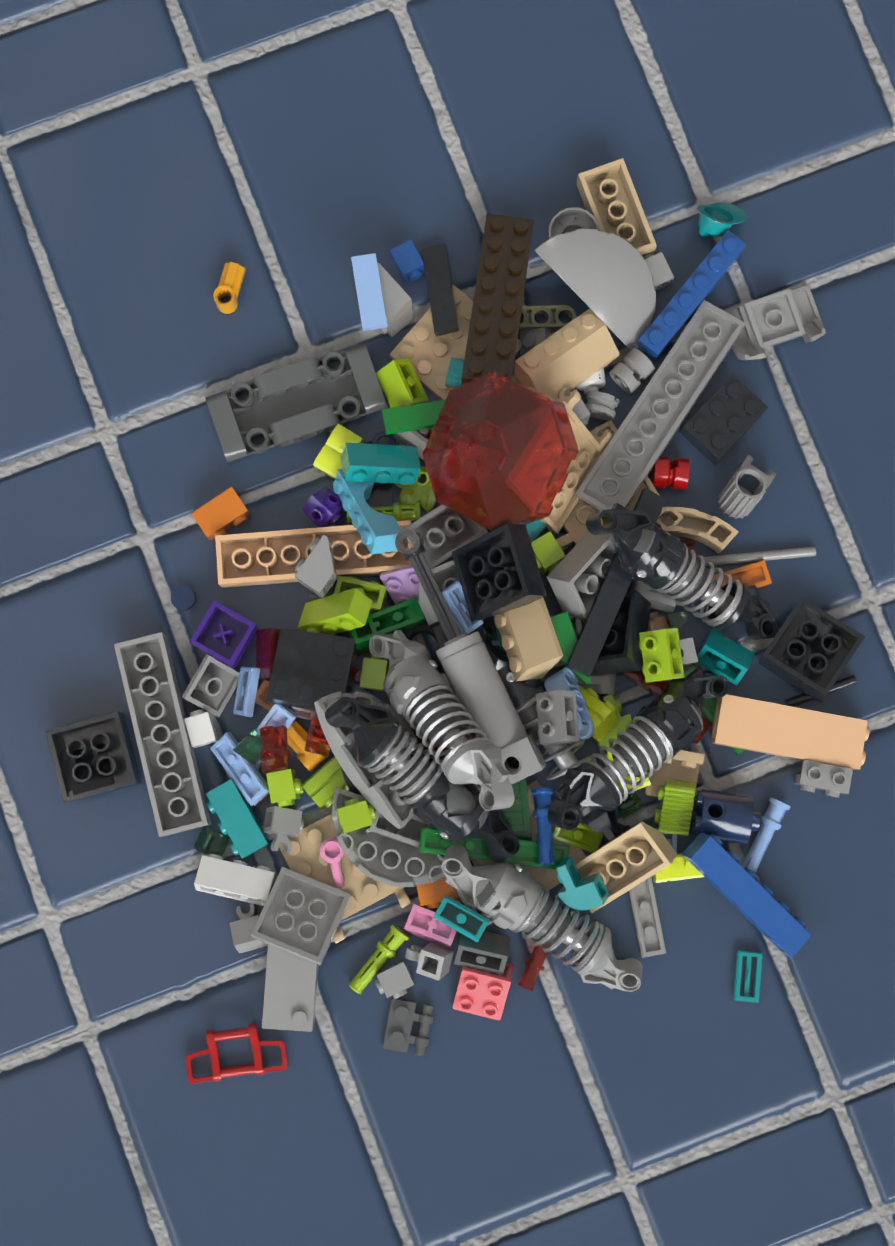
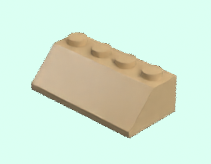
(567, 356)
(529, 640)
(628, 860)

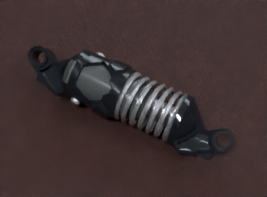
(434, 799)

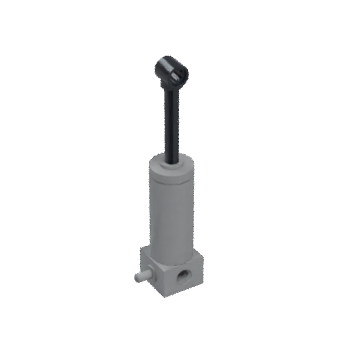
(475, 676)

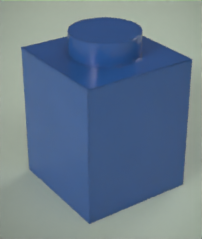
(407, 261)

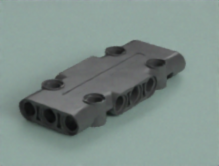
(296, 402)

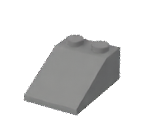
(443, 533)

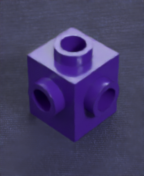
(324, 508)

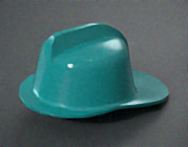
(718, 218)

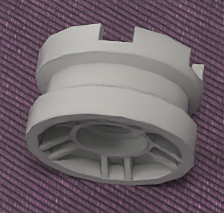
(601, 405)

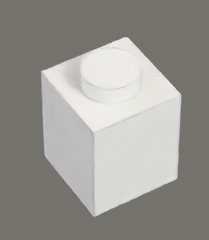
(201, 728)

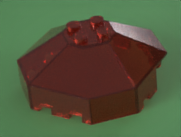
(499, 452)

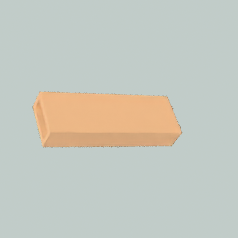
(789, 732)

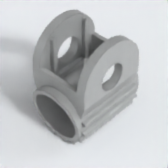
(737, 500)

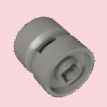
(635, 368)

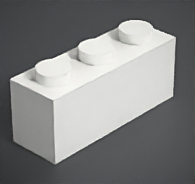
(234, 879)

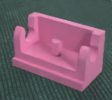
(423, 925)

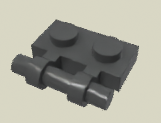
(400, 1023)

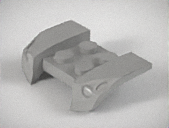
(775, 321)

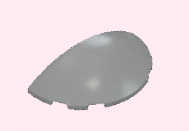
(607, 278)
(344, 748)
(386, 851)

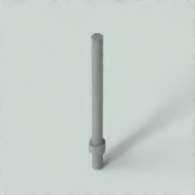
(760, 556)

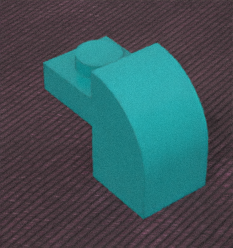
(577, 891)

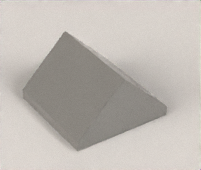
(212, 686)

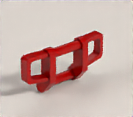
(213, 1048)

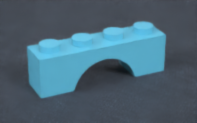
(376, 529)

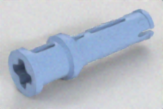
(770, 823)

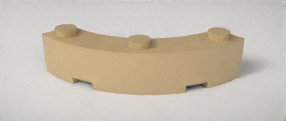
(697, 526)

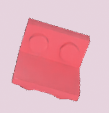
(483, 992)

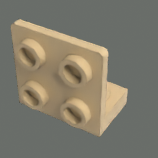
(681, 767)

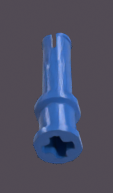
(542, 802)

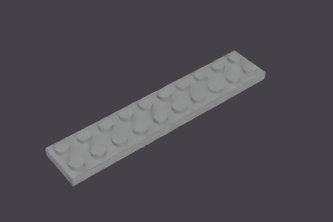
(661, 408)

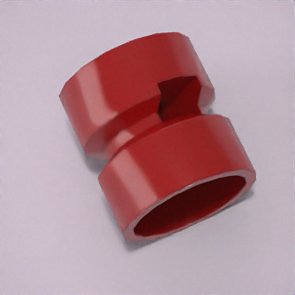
(671, 473)

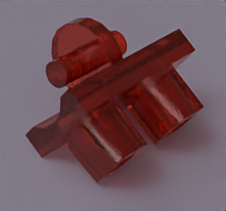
(274, 748)

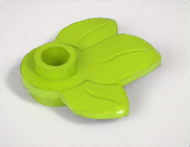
(418, 492)

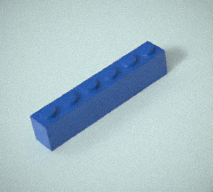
(691, 295)
(747, 894)

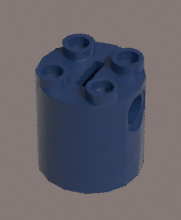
(732, 814)

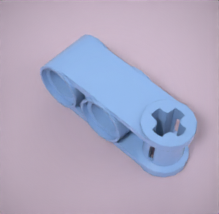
(566, 680)

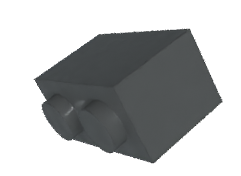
(487, 955)

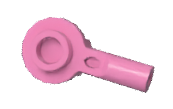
(332, 853)

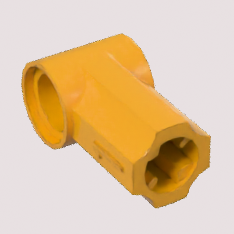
(229, 286)
(297, 740)

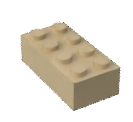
(615, 204)

